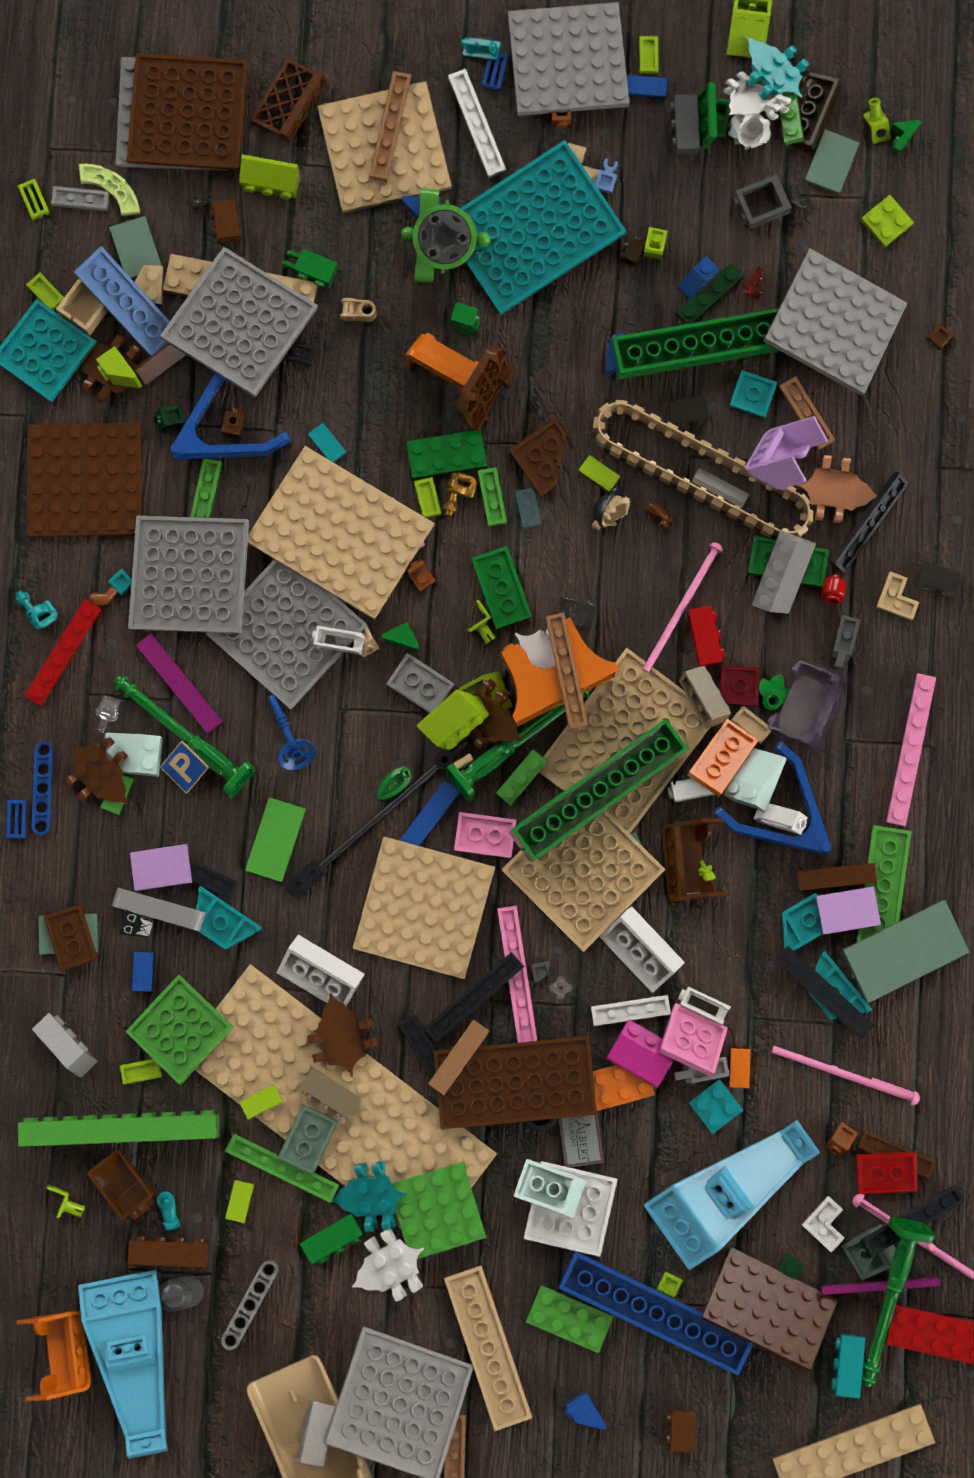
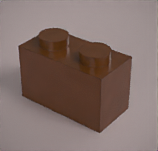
(226, 221)
(681, 1430)

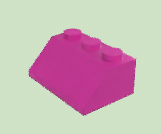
(639, 1054)

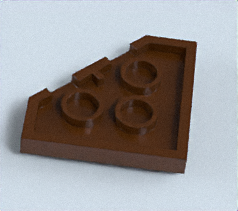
(541, 456)

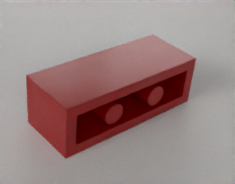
(705, 636)

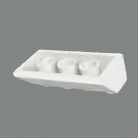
(642, 949)
(319, 971)

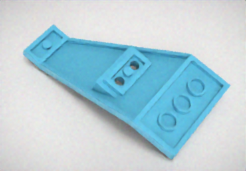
(699, 1216)
(122, 1316)

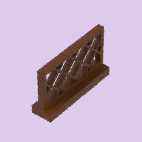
(303, 103)

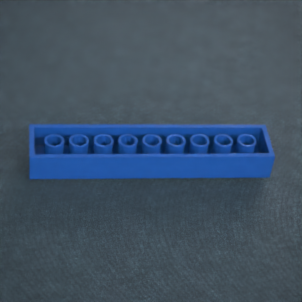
(653, 1312)

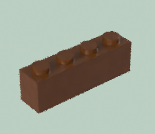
(168, 1253)

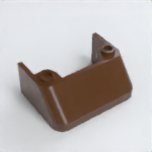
(683, 858)

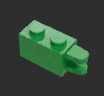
(312, 267)

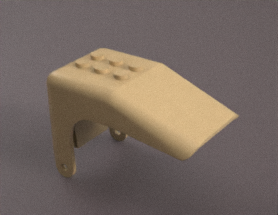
(281, 1409)

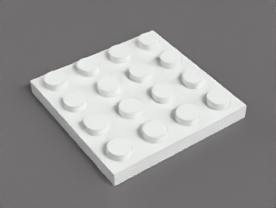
(588, 1226)

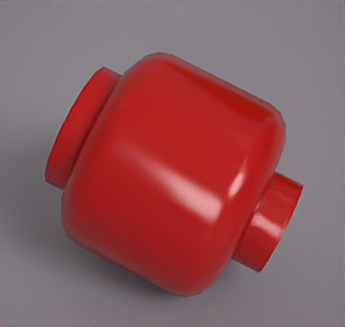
(833, 589)

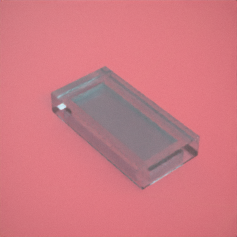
(528, 508)

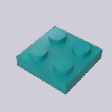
(753, 394)
(715, 1106)

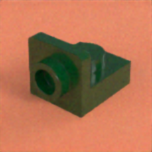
(169, 417)

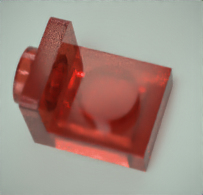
(755, 280)

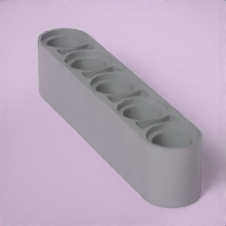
(158, 909)
(243, 1312)

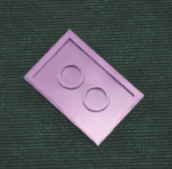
(160, 867)
(848, 910)

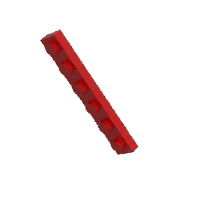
(63, 652)

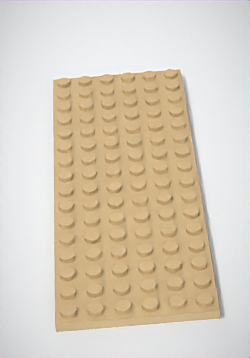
(388, 1125)

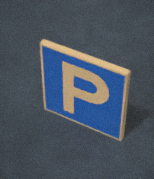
(184, 767)

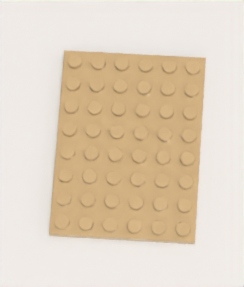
(339, 532)
(616, 717)

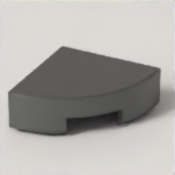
(540, 970)

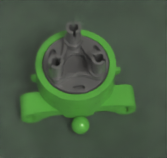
(441, 236)

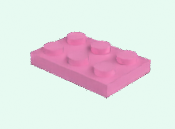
(484, 835)

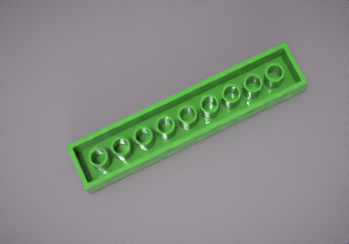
(113, 1129)

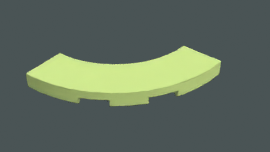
(113, 184)

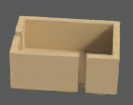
(82, 308)

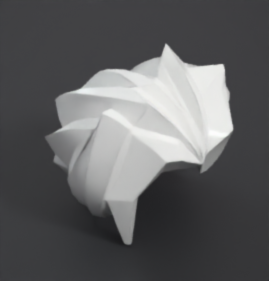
(749, 129)

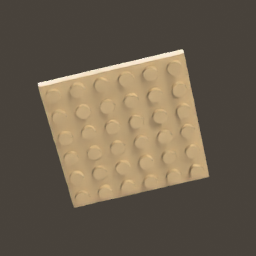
(351, 140)
(587, 878)
(424, 907)

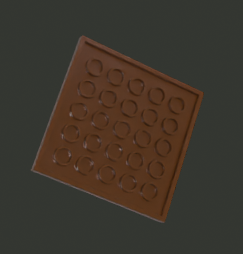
(187, 111)
(83, 479)

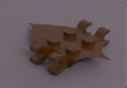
(90, 367)
(499, 722)
(98, 772)
(341, 1036)

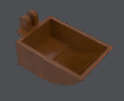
(122, 1186)

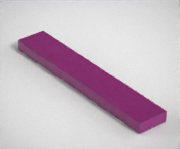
(179, 683)
(876, 1285)

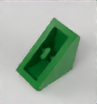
(402, 636)

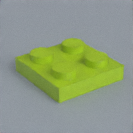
(887, 221)

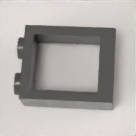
(779, 195)

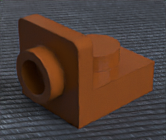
(420, 575)
(841, 1140)

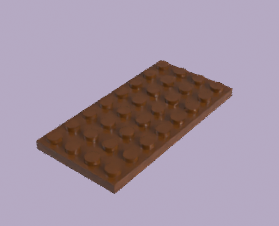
(520, 1084)

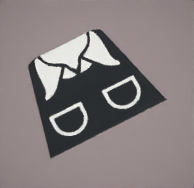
(135, 925)

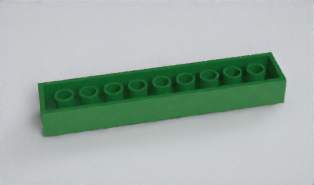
(692, 344)
(598, 790)

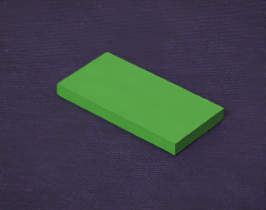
(275, 839)

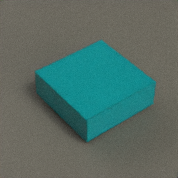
(121, 582)

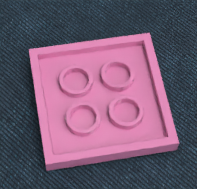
(693, 1040)

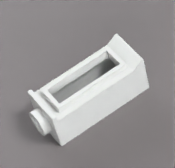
(319, 636)
(687, 790)
(782, 818)
(721, 1013)

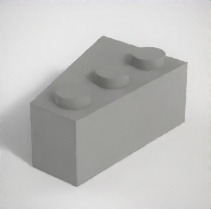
(64, 1045)
(316, 1427)

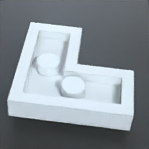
(819, 1224)

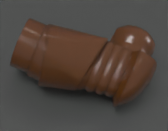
(660, 514)

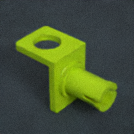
(877, 120)
(481, 626)
(66, 1205)

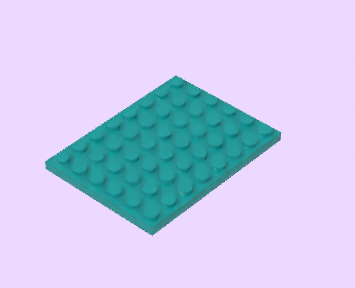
(539, 227)

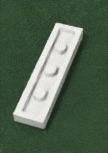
(630, 1010)

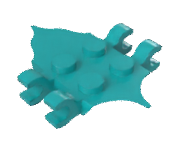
(774, 69)
(370, 1196)

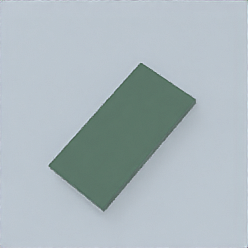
(905, 951)

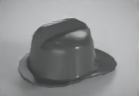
(181, 1293)

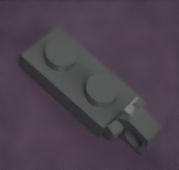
(845, 640)

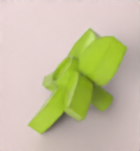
(706, 872)

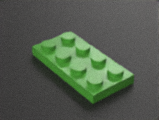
(569, 1319)

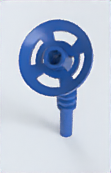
(294, 749)

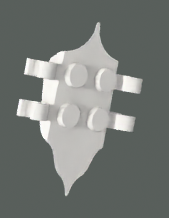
(747, 101)
(538, 649)
(389, 1266)

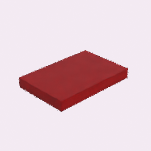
(886, 1173)

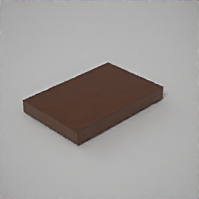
(70, 937)

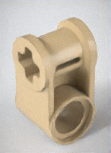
(354, 309)

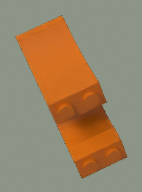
(539, 688)

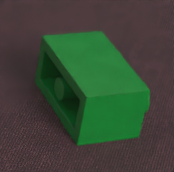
(465, 319)

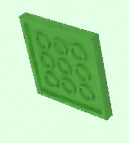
(179, 1029)
(438, 1210)

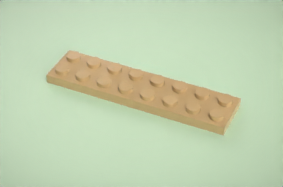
(185, 272)
(488, 1348)
(858, 1447)

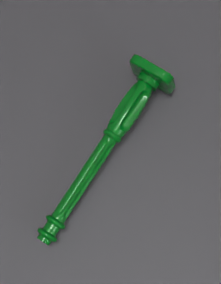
(497, 755)
(235, 776)
(910, 1234)

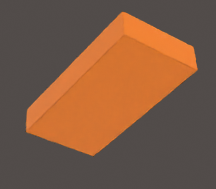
(739, 1068)

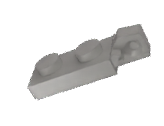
(693, 1076)

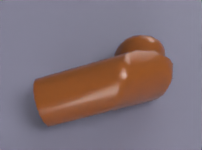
(103, 599)

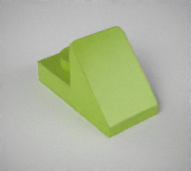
(655, 243)

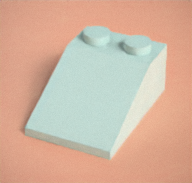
(142, 751)
(756, 779)
(549, 1188)

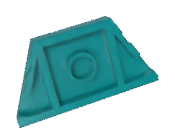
(222, 922)
(801, 923)
(835, 977)

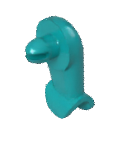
(168, 1210)

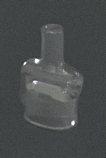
(107, 711)

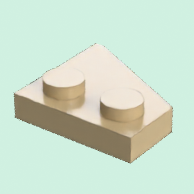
(151, 282)

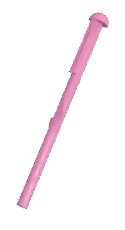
(715, 548)
(874, 1083)
(859, 1201)

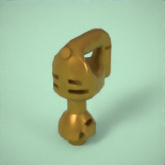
(458, 490)

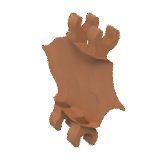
(836, 489)

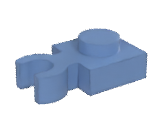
(606, 179)

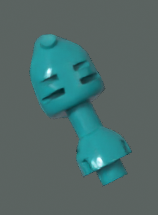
(37, 611)

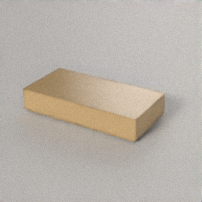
(751, 723)

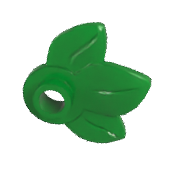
(775, 690)

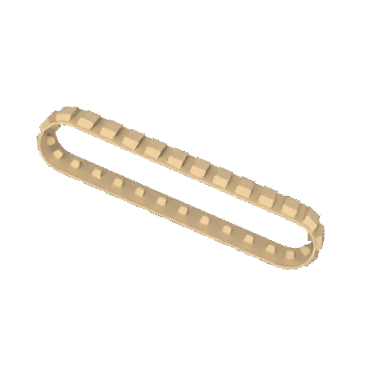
(684, 485)

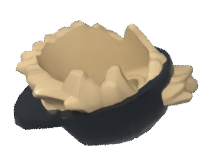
(610, 508)

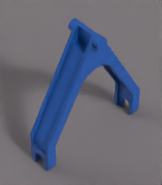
(191, 447)
(812, 840)

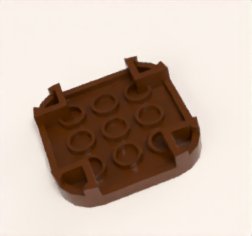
(484, 386)

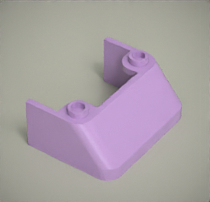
(775, 454)

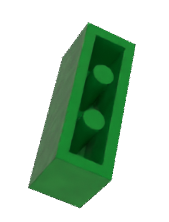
(332, 1239)

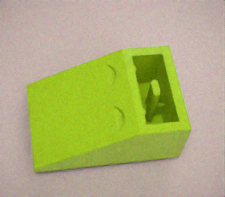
(749, 20)

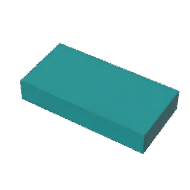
(327, 443)

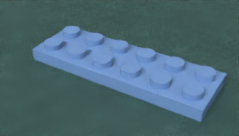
(123, 300)

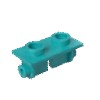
(480, 48)

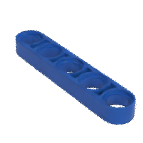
(38, 779)

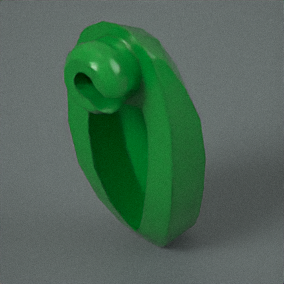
(394, 783)

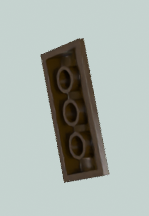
(815, 107)

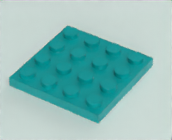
(44, 350)

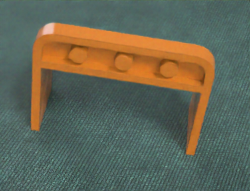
(440, 360)
(66, 1354)

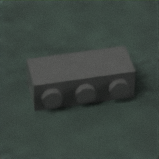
(685, 124)

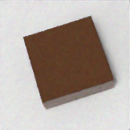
(939, 336)

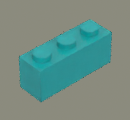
(848, 1365)

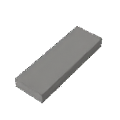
(80, 198)
(720, 487)

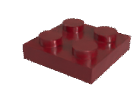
(739, 685)

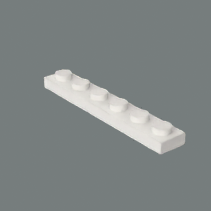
(477, 123)

